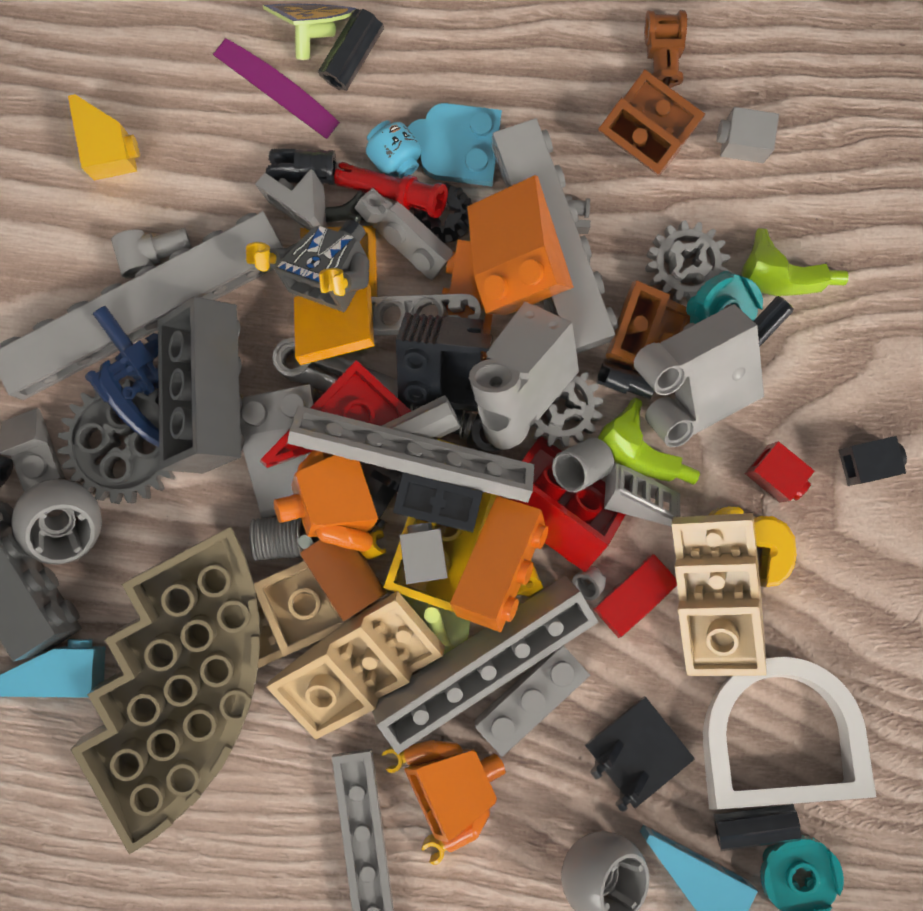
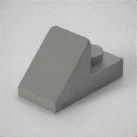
(301, 203)
(30, 448)

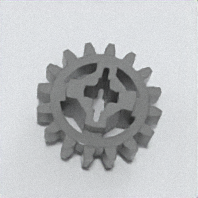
(675, 253)
(578, 411)

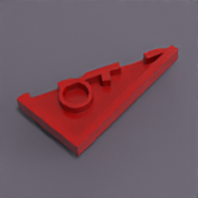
(352, 396)

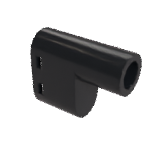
(623, 380)

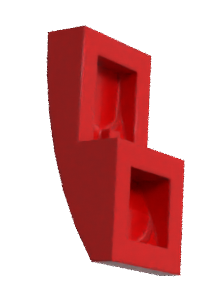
(636, 596)

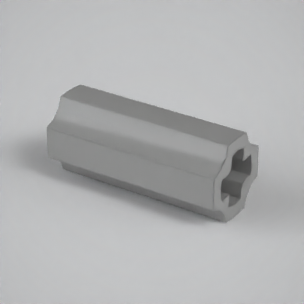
(428, 421)

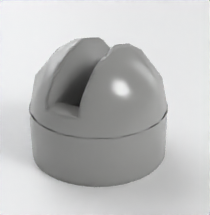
(595, 588)

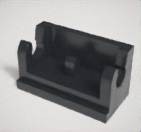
(437, 502)

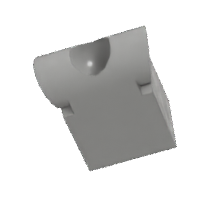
(523, 374)

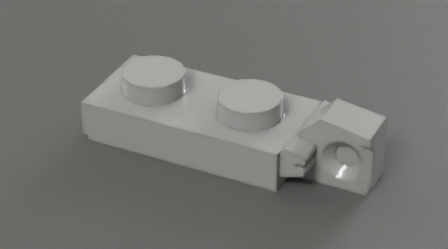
(405, 233)

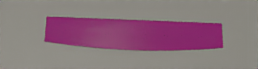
(277, 87)

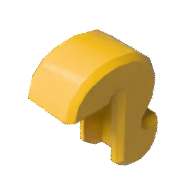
(777, 546)

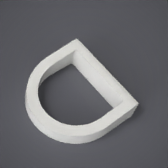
(854, 746)

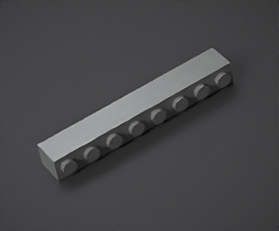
(78, 340)

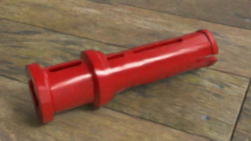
(405, 190)

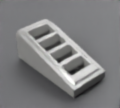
(622, 490)

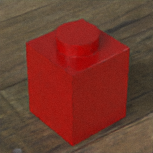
(780, 473)

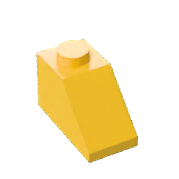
(102, 141)

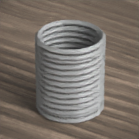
(582, 464)
(275, 539)

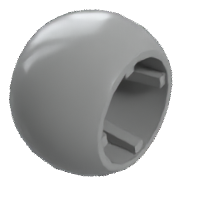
(56, 538)
(605, 874)

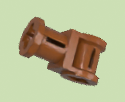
(665, 44)

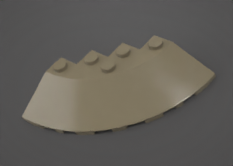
(179, 690)

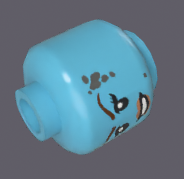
(393, 149)

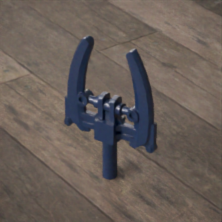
(132, 361)

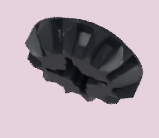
(456, 224)

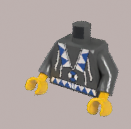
(319, 267)

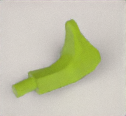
(779, 278)
(630, 450)

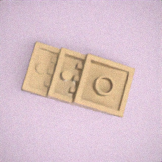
(719, 595)
(292, 613)
(356, 666)

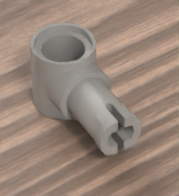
(137, 250)

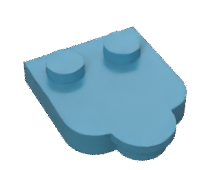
(458, 143)

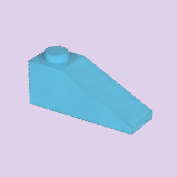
(57, 673)
(700, 879)

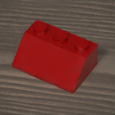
(575, 520)

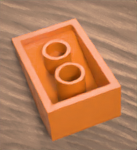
(516, 249)

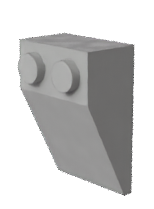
(263, 423)

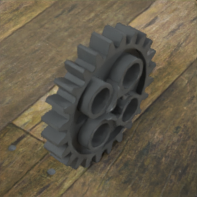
(141, 468)

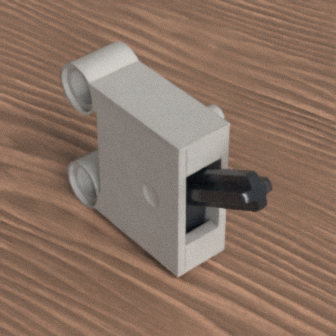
(709, 368)

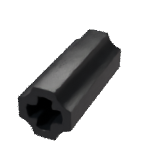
(351, 49)
(757, 827)

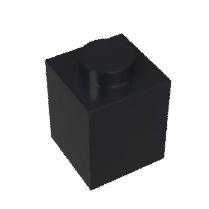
(873, 460)

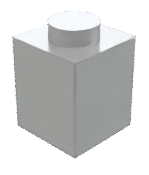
(748, 134)
(423, 554)

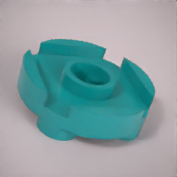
(722, 291)
(780, 865)

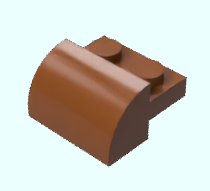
(651, 122)
(644, 319)
(343, 577)

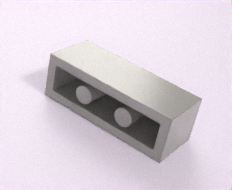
(530, 700)

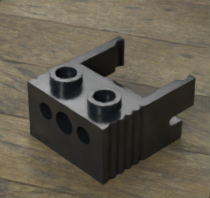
(437, 359)

